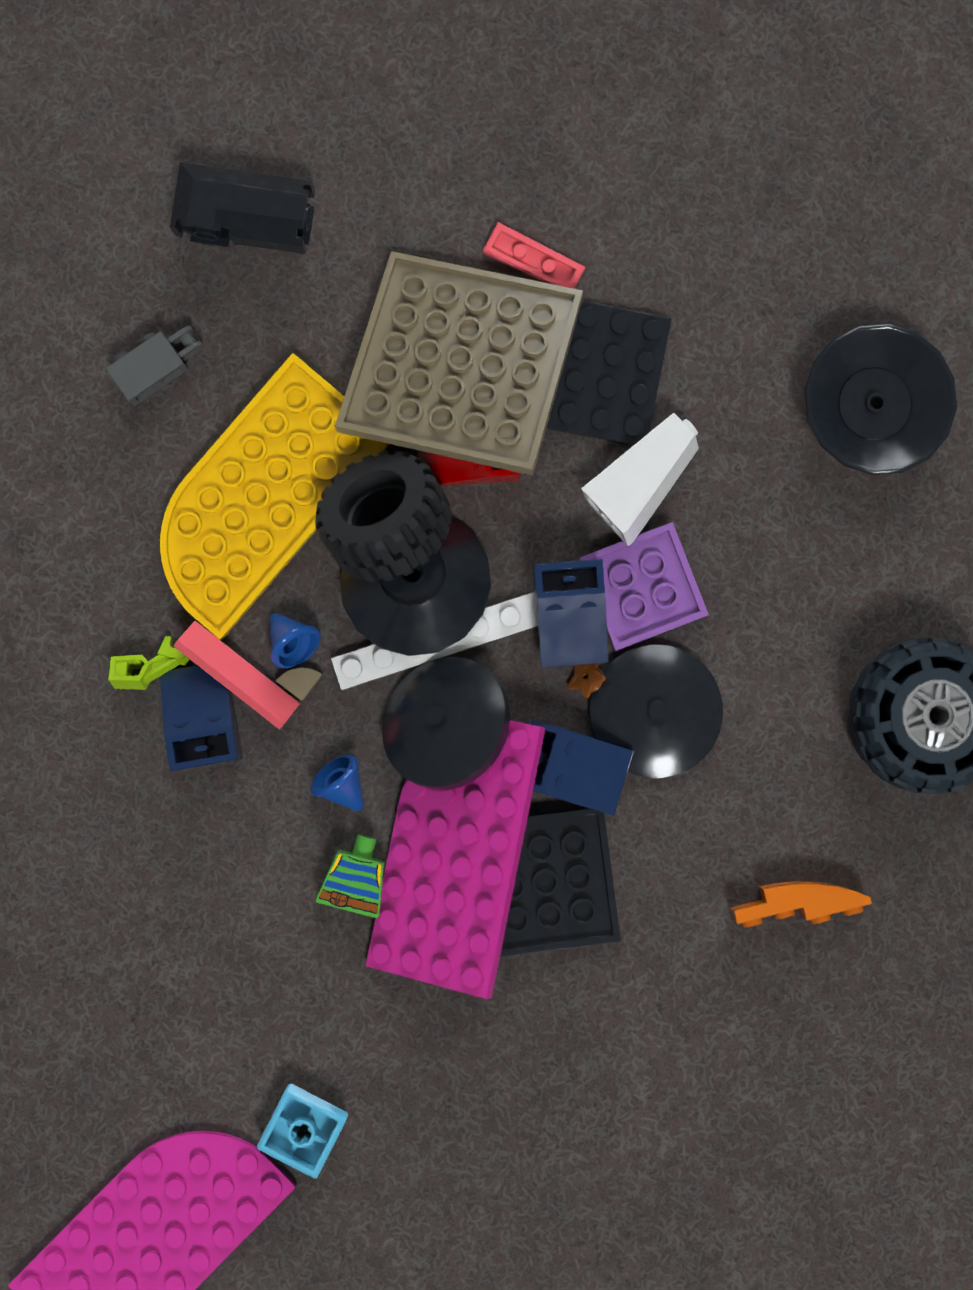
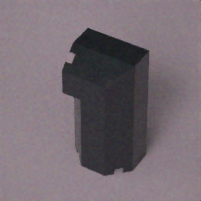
(243, 208)

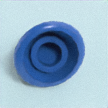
(291, 641)
(346, 788)

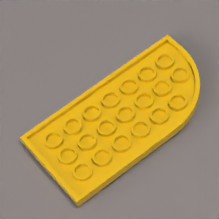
(255, 496)

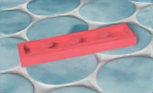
(236, 674)

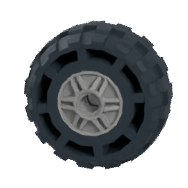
(893, 720)

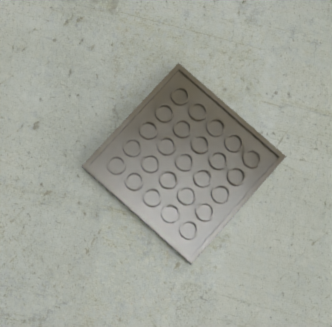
(460, 362)

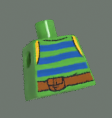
(355, 880)

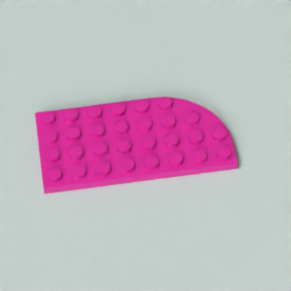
(456, 873)
(164, 1218)

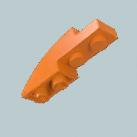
(813, 899)

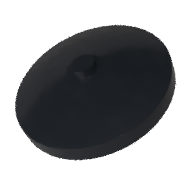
(659, 707)
(446, 723)

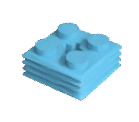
(304, 1152)

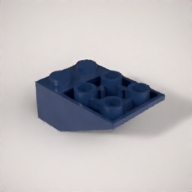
(571, 612)
(198, 719)
(581, 769)

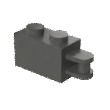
(152, 364)

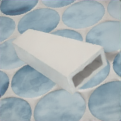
(641, 477)

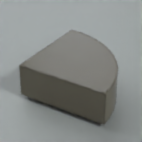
(299, 681)

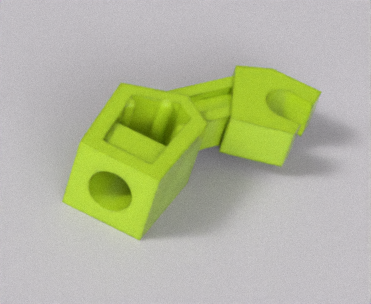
(122, 666)

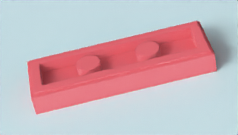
(532, 258)

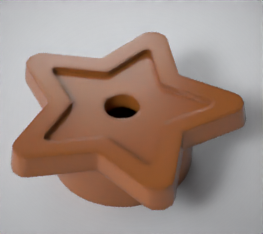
(588, 685)

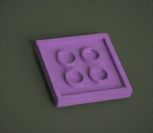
(648, 587)

